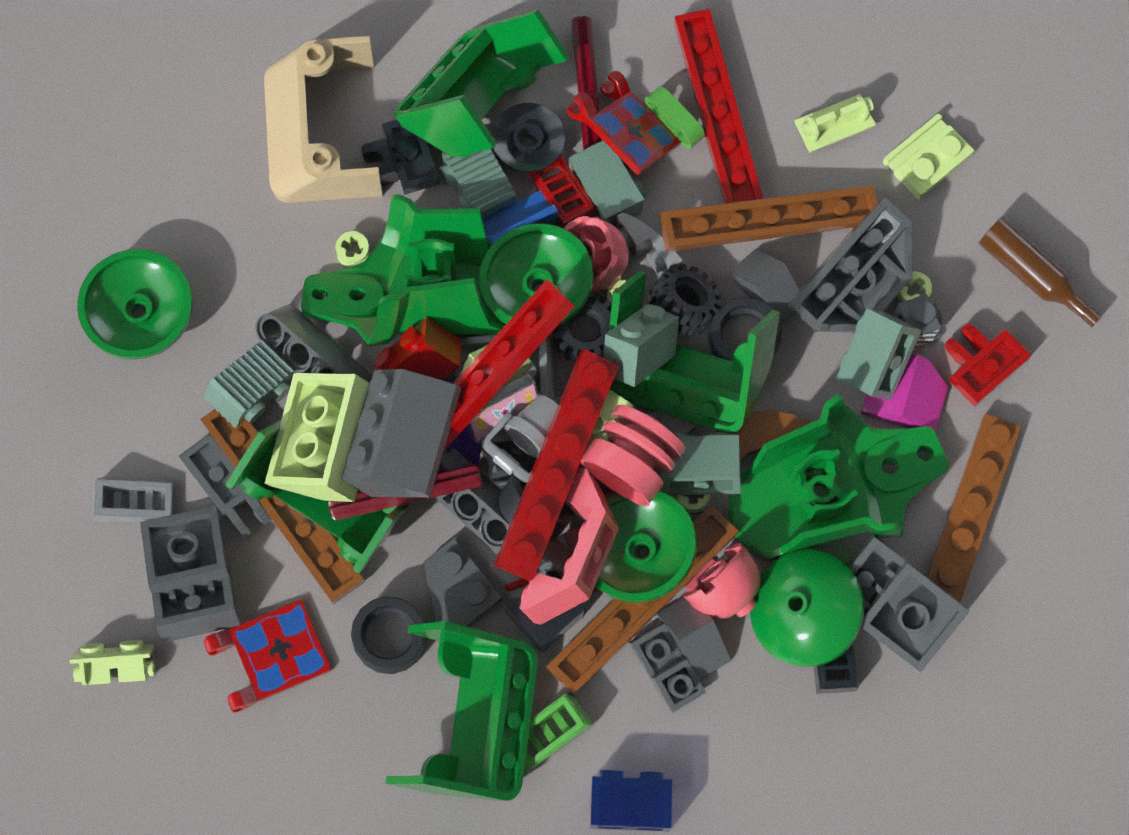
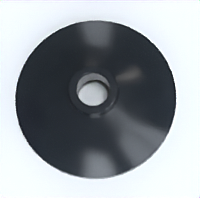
(530, 122)

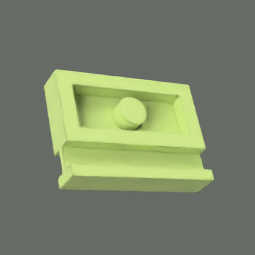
(928, 156)

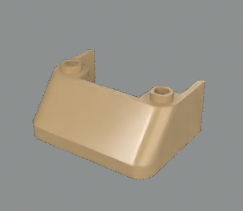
(303, 169)

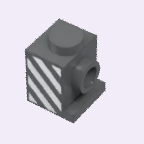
(922, 315)

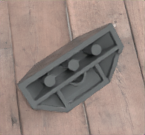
(860, 272)

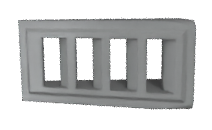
(132, 514)

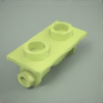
(836, 122)
(98, 661)

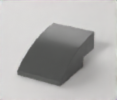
(189, 574)
(903, 603)

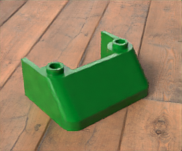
(473, 76)
(696, 383)
(358, 535)
(489, 715)

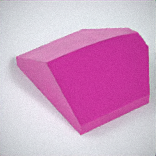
(916, 398)

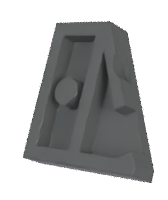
(458, 586)

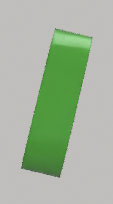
(675, 117)

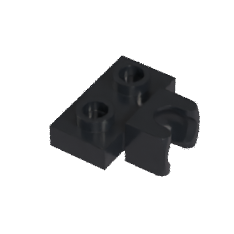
(402, 157)

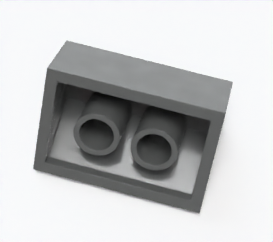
(401, 434)

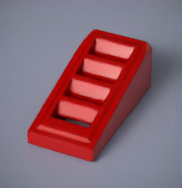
(585, 206)

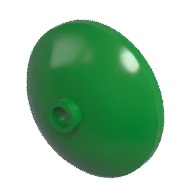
(529, 258)
(131, 282)
(672, 545)
(829, 613)

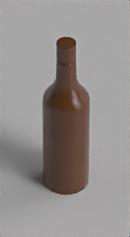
(1035, 268)

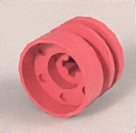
(637, 449)

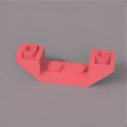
(551, 596)

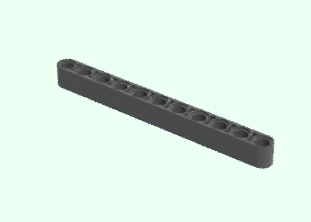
(293, 334)

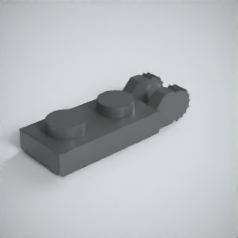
(212, 470)

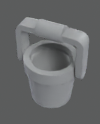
(526, 431)

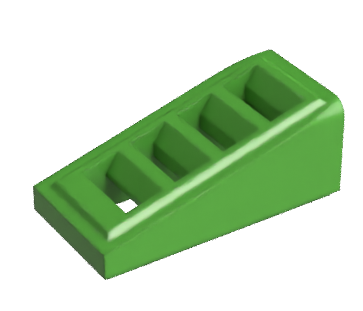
(557, 743)

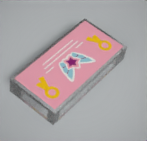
(510, 399)

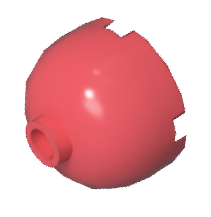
(605, 247)
(726, 585)

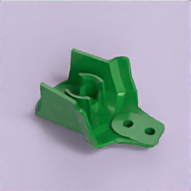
(416, 271)
(831, 483)

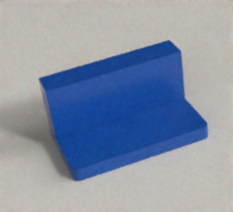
(526, 211)

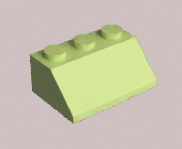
(317, 435)

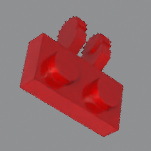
(987, 368)

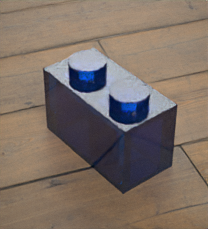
(631, 802)

